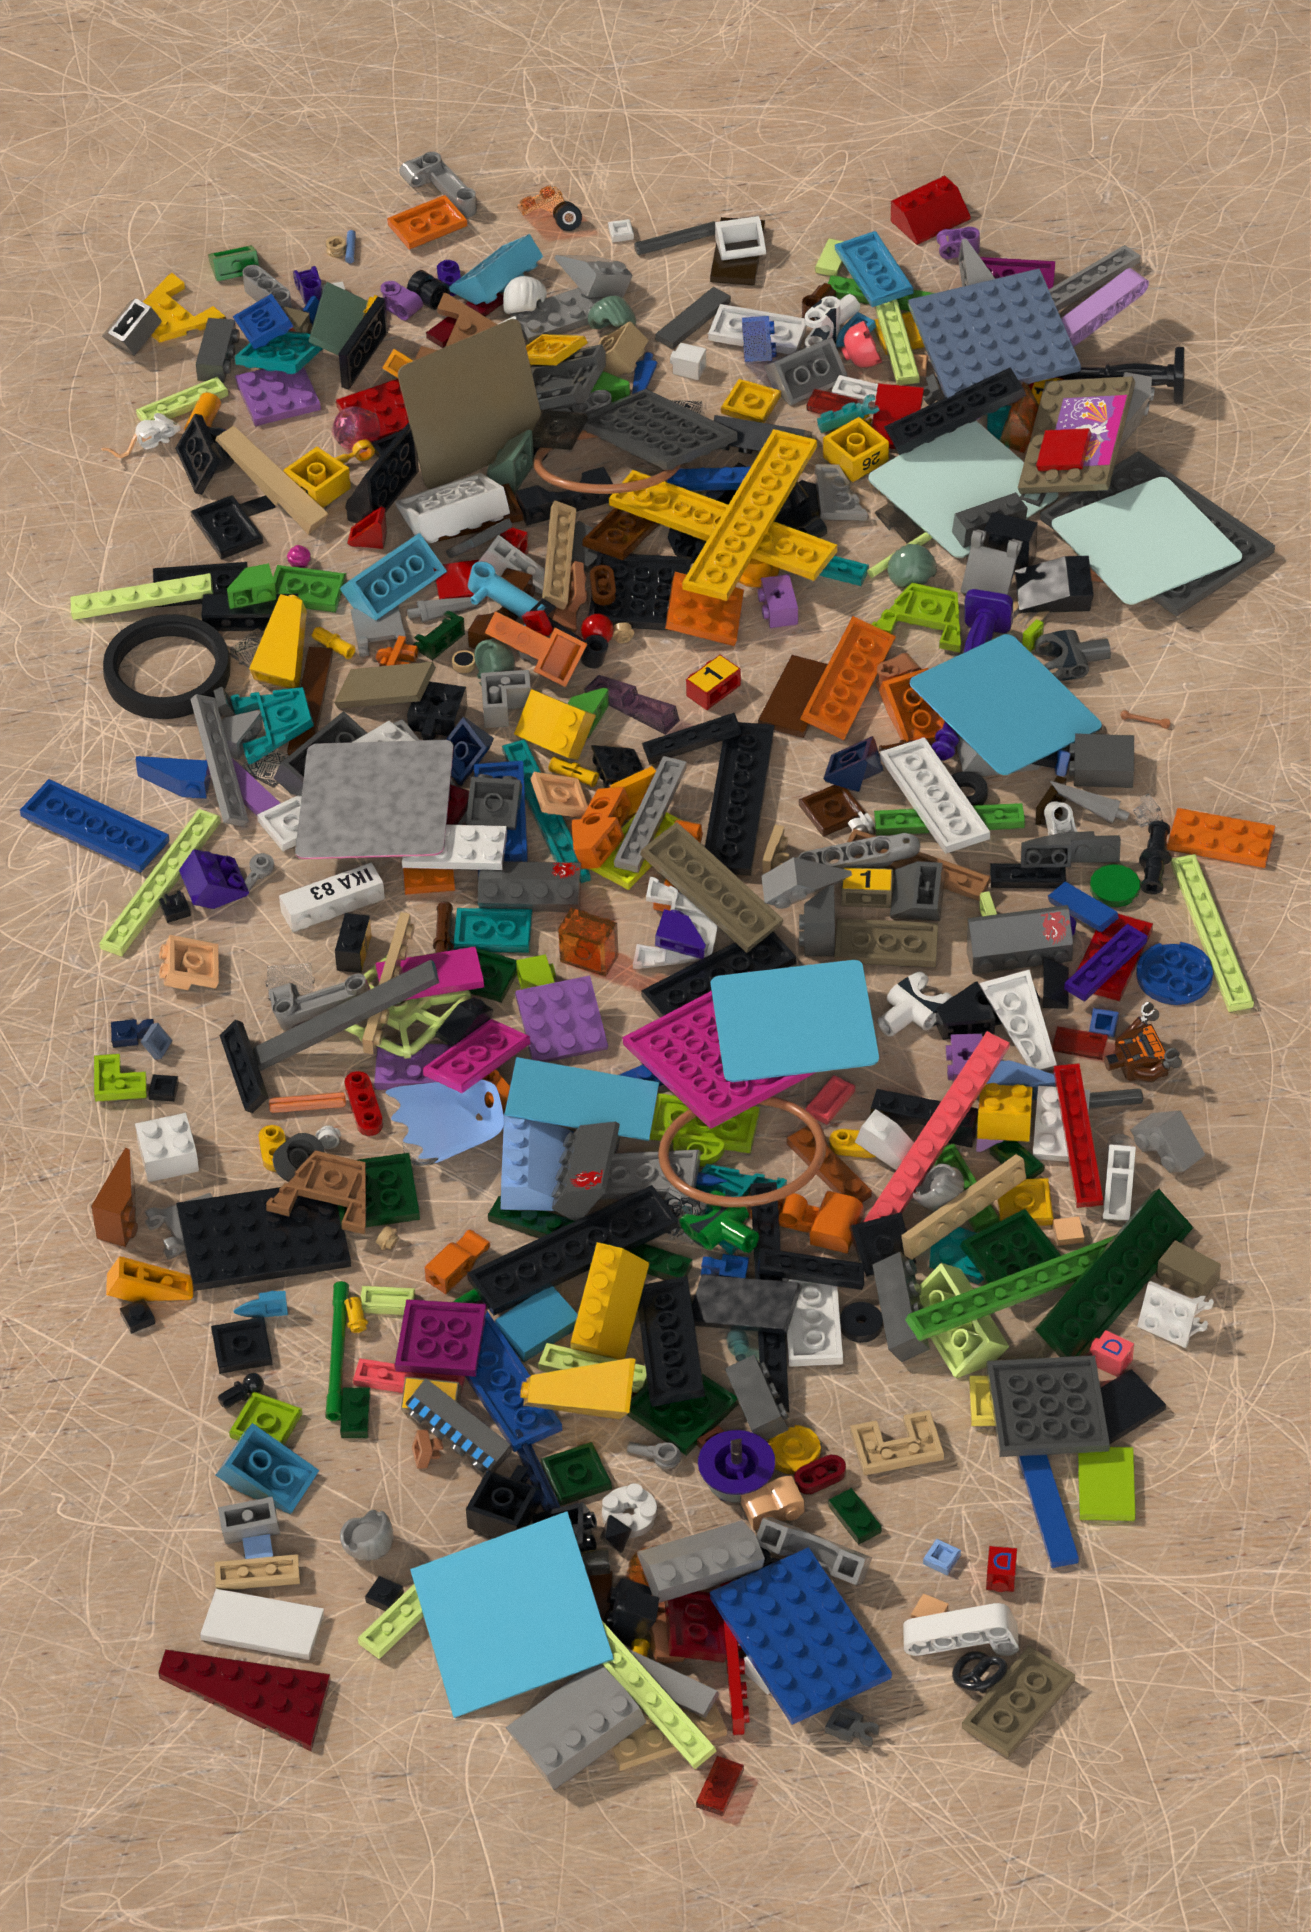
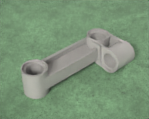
(432, 169)
(293, 1009)

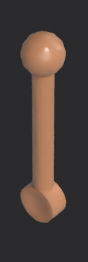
(1164, 723)

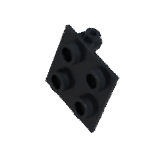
(615, 763)

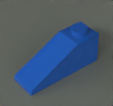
(180, 776)

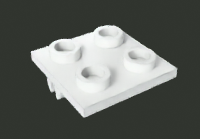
(1172, 1314)

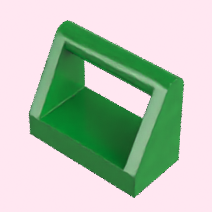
(231, 262)

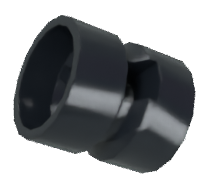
(428, 288)

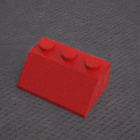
(929, 210)

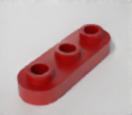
(359, 1088)

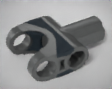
(1071, 653)

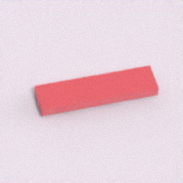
(384, 1377)

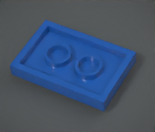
(263, 321)

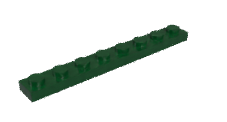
(540, 1223)

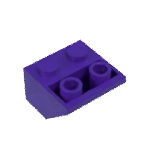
(212, 879)

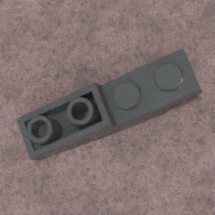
(1069, 848)

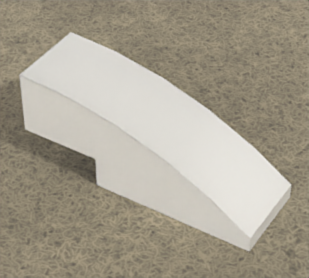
(1119, 1183)

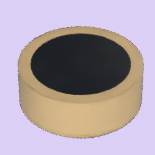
(463, 661)

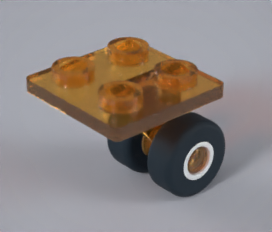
(550, 199)

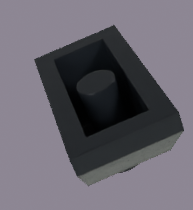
(464, 1020)

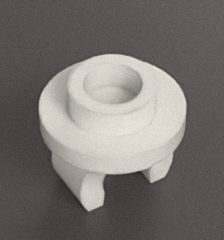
(863, 823)

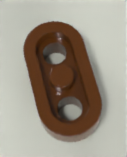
(602, 585)

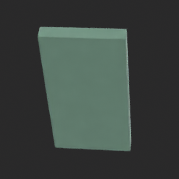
(336, 318)

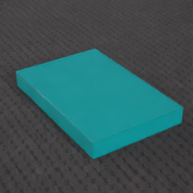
(493, 929)

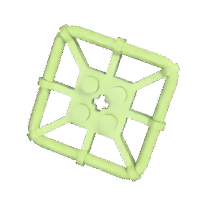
(411, 1010)

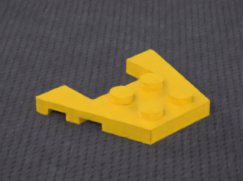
(174, 317)

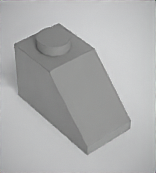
(241, 729)

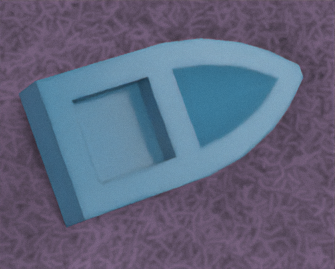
(858, 317)
(268, 1305)

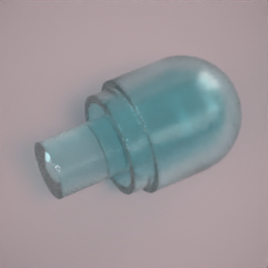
(737, 1343)

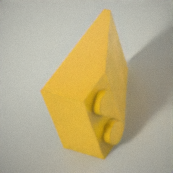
(554, 725)

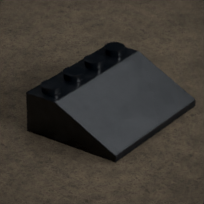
(385, 478)

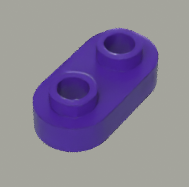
(448, 272)

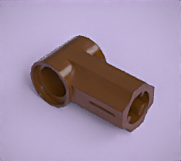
(810, 300)

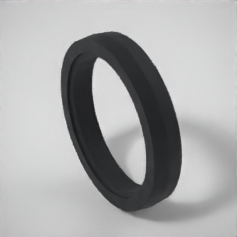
(157, 627)

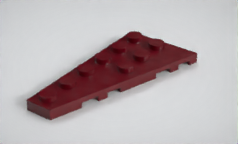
(262, 1694)

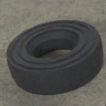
(975, 781)

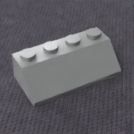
(701, 1560)

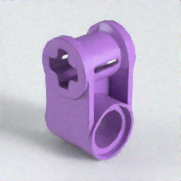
(955, 237)
(400, 300)

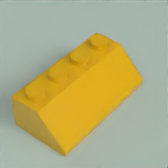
(609, 1302)

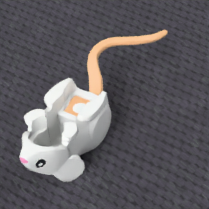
(150, 432)

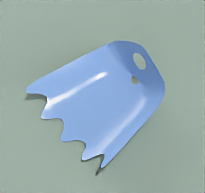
(445, 1119)

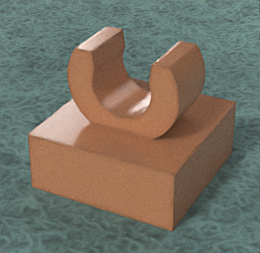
(425, 1448)

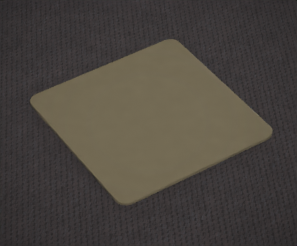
(469, 401)

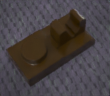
(1050, 796)

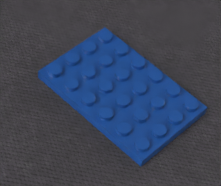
(800, 1635)

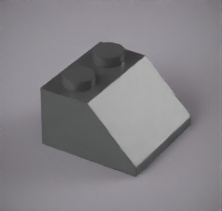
(818, 924)

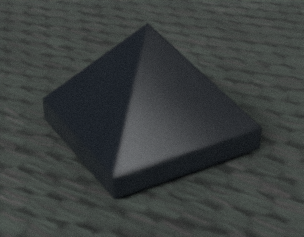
(615, 1533)

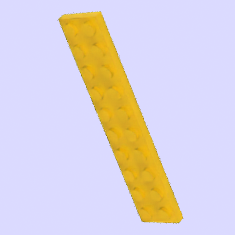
(699, 515)
(749, 515)

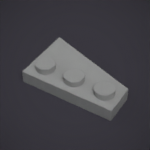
(835, 496)

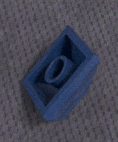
(469, 746)
(854, 764)

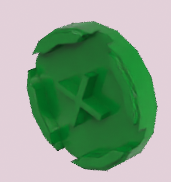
(1115, 885)

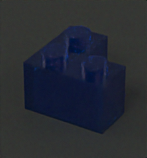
(757, 340)

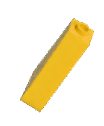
(282, 644)

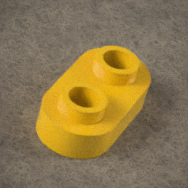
(269, 1140)
(847, 1146)

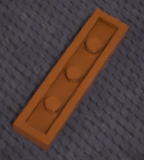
(833, 1170)

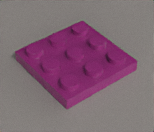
(440, 1337)

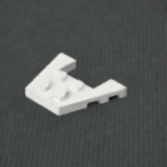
(651, 956)

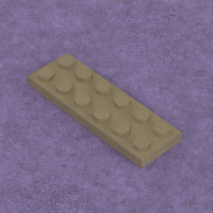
(711, 887)

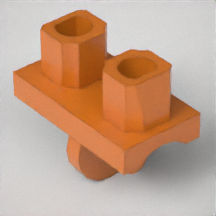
(397, 655)

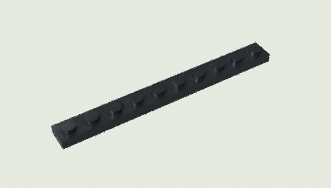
(771, 1345)

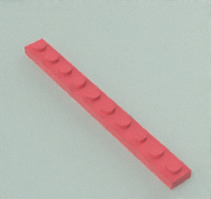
(940, 1127)

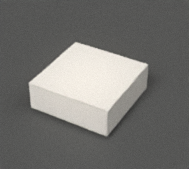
(621, 230)

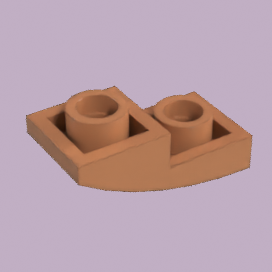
(659, 1641)

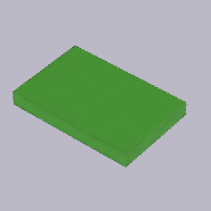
(315, 587)

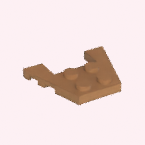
(467, 324)
(328, 1180)

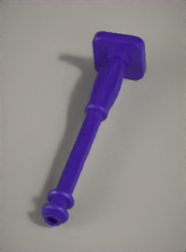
(984, 614)

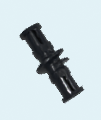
(1155, 857)

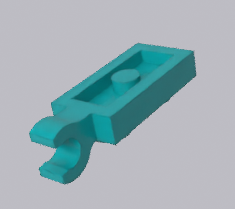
(831, 420)

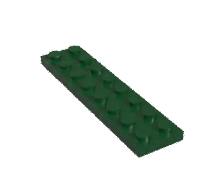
(1114, 1277)

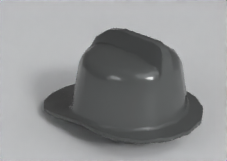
(294, 1153)

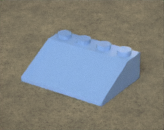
(530, 1163)

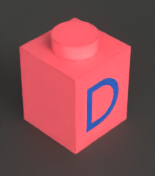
(1112, 1353)

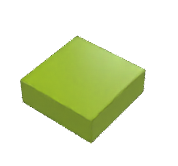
(1031, 634)

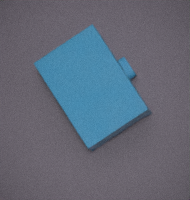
(537, 1321)

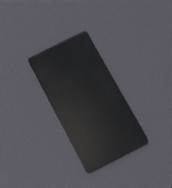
(257, 505)

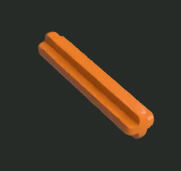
(307, 1102)

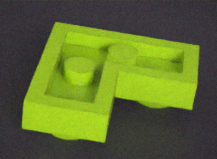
(114, 1085)

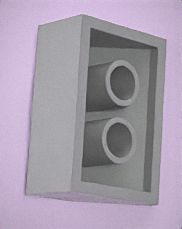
(805, 370)

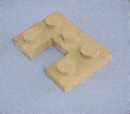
(918, 1448)

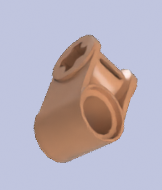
(896, 667)

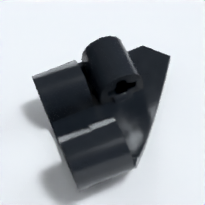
(802, 510)

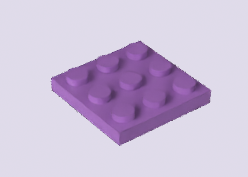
(276, 395)
(561, 1019)

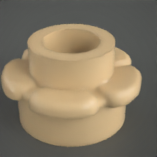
(623, 633)
(387, 1238)

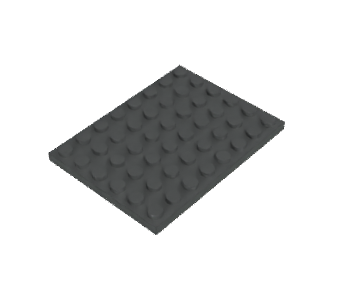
(1140, 469)

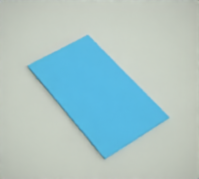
(581, 1097)

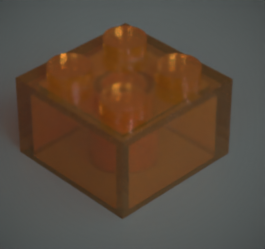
(588, 942)

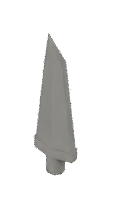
(434, 609)
(1097, 804)

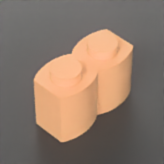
(776, 1500)

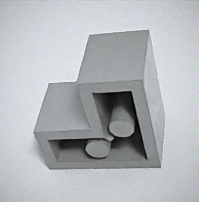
(503, 692)
(1171, 1138)

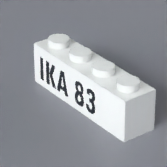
(332, 897)

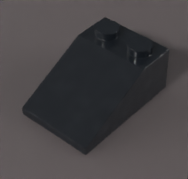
(1055, 586)

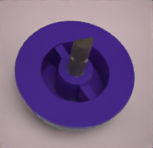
(736, 1464)

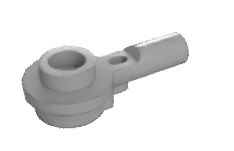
(260, 866)
(665, 1454)

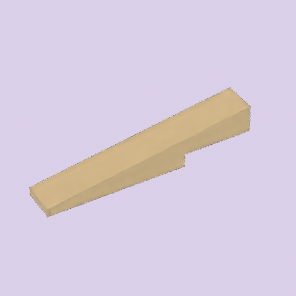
(273, 480)

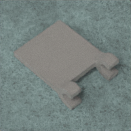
(988, 567)
(369, 630)
(169, 1215)

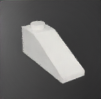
(503, 554)
(884, 1139)

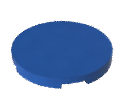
(1174, 973)

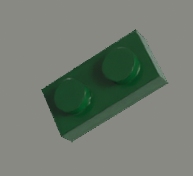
(355, 1413)
(854, 1516)

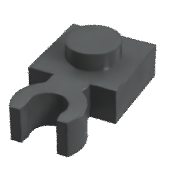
(849, 1724)

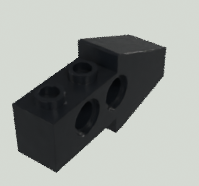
(967, 1013)

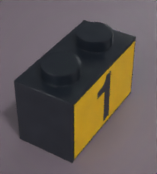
(353, 943)

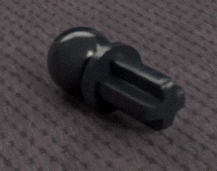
(251, 1383)

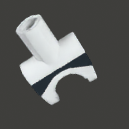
(828, 316)
(911, 1005)

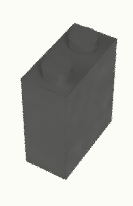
(1102, 760)

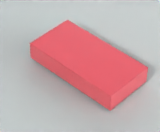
(830, 1099)

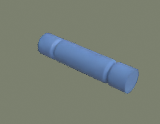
(350, 246)

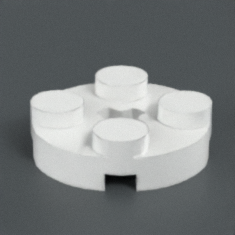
(632, 1497)

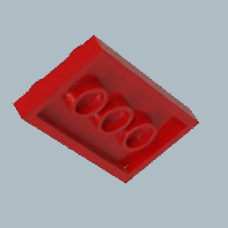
(1117, 983)

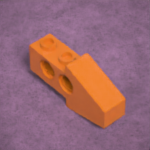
(600, 827)

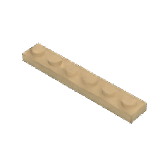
(559, 554)
(397, 952)
(963, 1207)

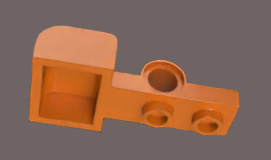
(555, 655)
(827, 1223)

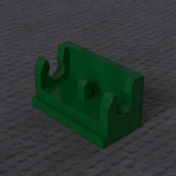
(441, 637)

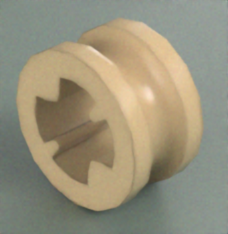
(336, 246)

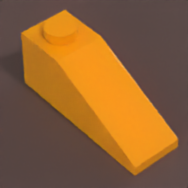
(138, 1280)

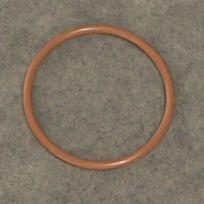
(596, 488)
(746, 1201)

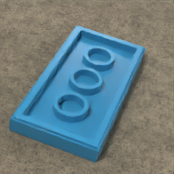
(873, 269)

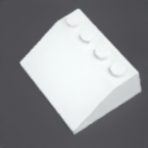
(454, 507)

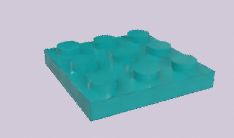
(283, 353)

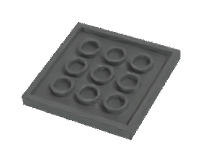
(1047, 1406)

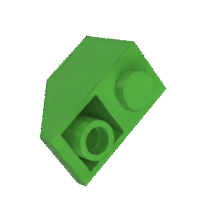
(252, 587)

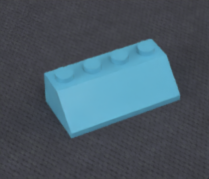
(498, 270)
(393, 578)

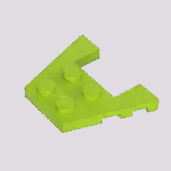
(927, 608)

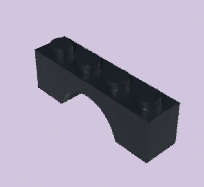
(537, 502)
(917, 1110)

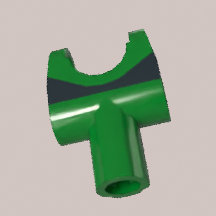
(720, 1225)

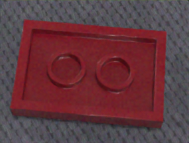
(695, 1628)

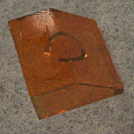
(1020, 421)

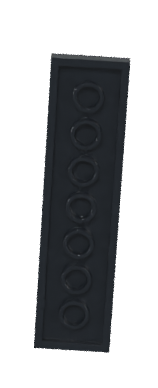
(740, 797)
(571, 1249)

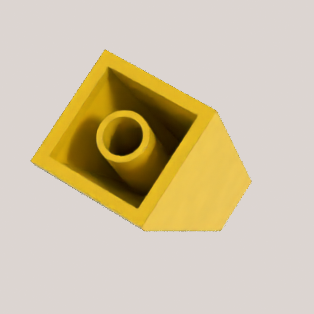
(586, 1390)

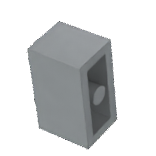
(248, 1520)

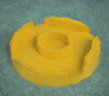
(795, 1448)

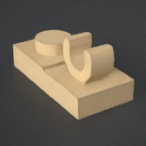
(773, 854)

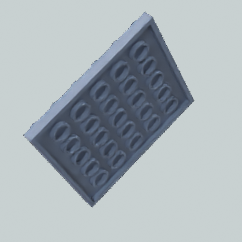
(992, 328)

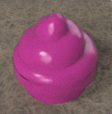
(299, 556)

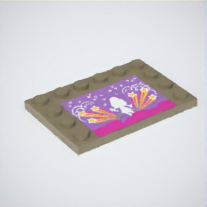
(1079, 404)

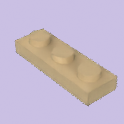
(257, 1572)

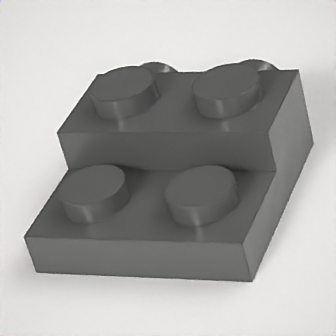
(494, 801)

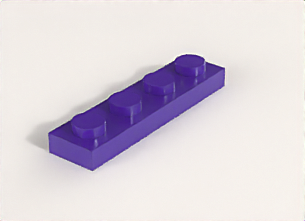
(1105, 962)

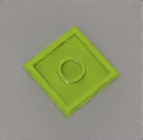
(268, 1414)

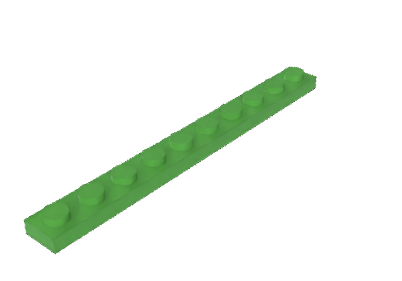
(1003, 1292)

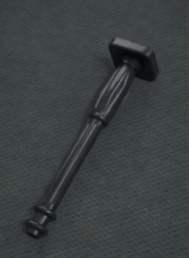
(1161, 375)

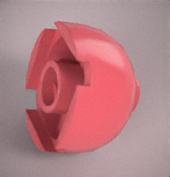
(860, 346)

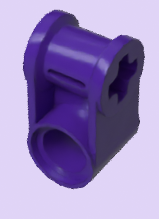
(308, 283)

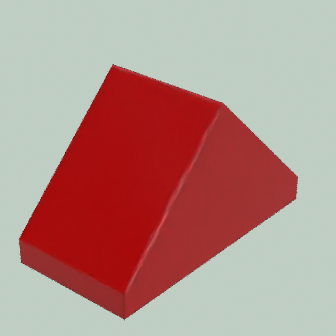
(369, 531)

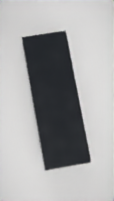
(1016, 877)

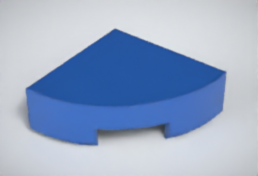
(1062, 764)

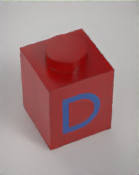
(1001, 1569)

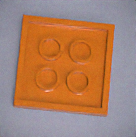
(703, 614)

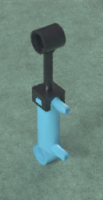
(485, 582)

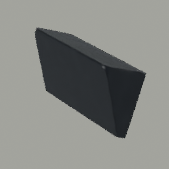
(1053, 985)

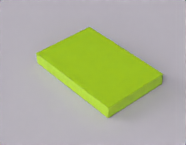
(1107, 1485)

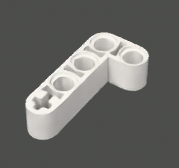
(963, 1629)

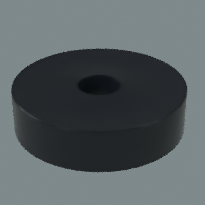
(864, 1331)

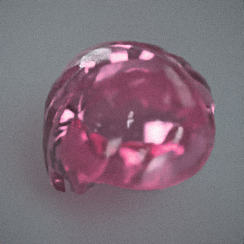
(355, 425)

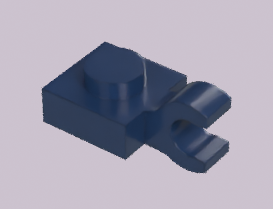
(128, 1032)

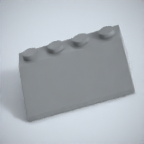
(576, 1724)

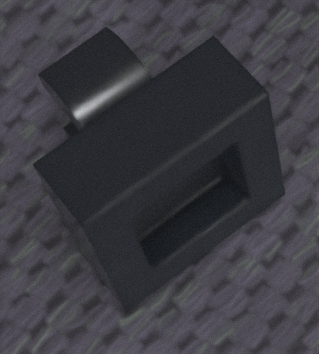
(174, 907)

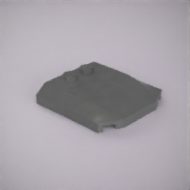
(570, 380)

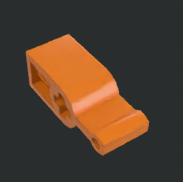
(455, 1261)

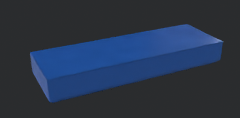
(1083, 906)

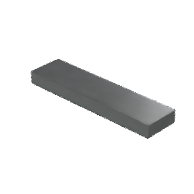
(692, 318)

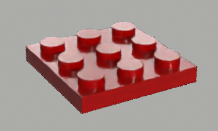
(384, 401)

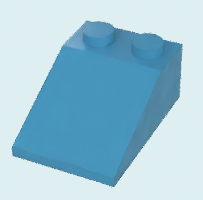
(266, 1469)

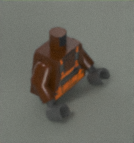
(1141, 1051)

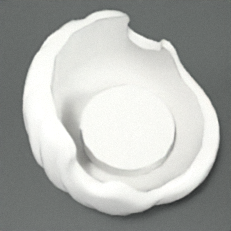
(522, 294)

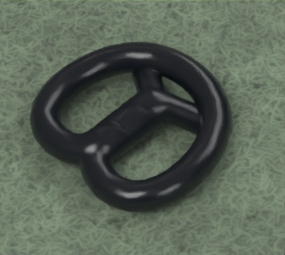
(977, 1672)

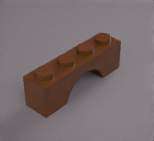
(477, 630)

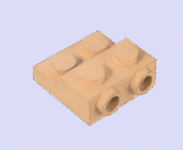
(189, 963)

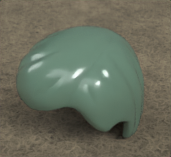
(609, 311)
(911, 565)
(493, 657)

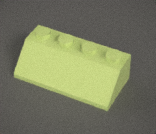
(968, 1345)

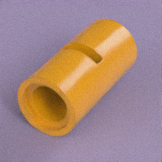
(207, 406)

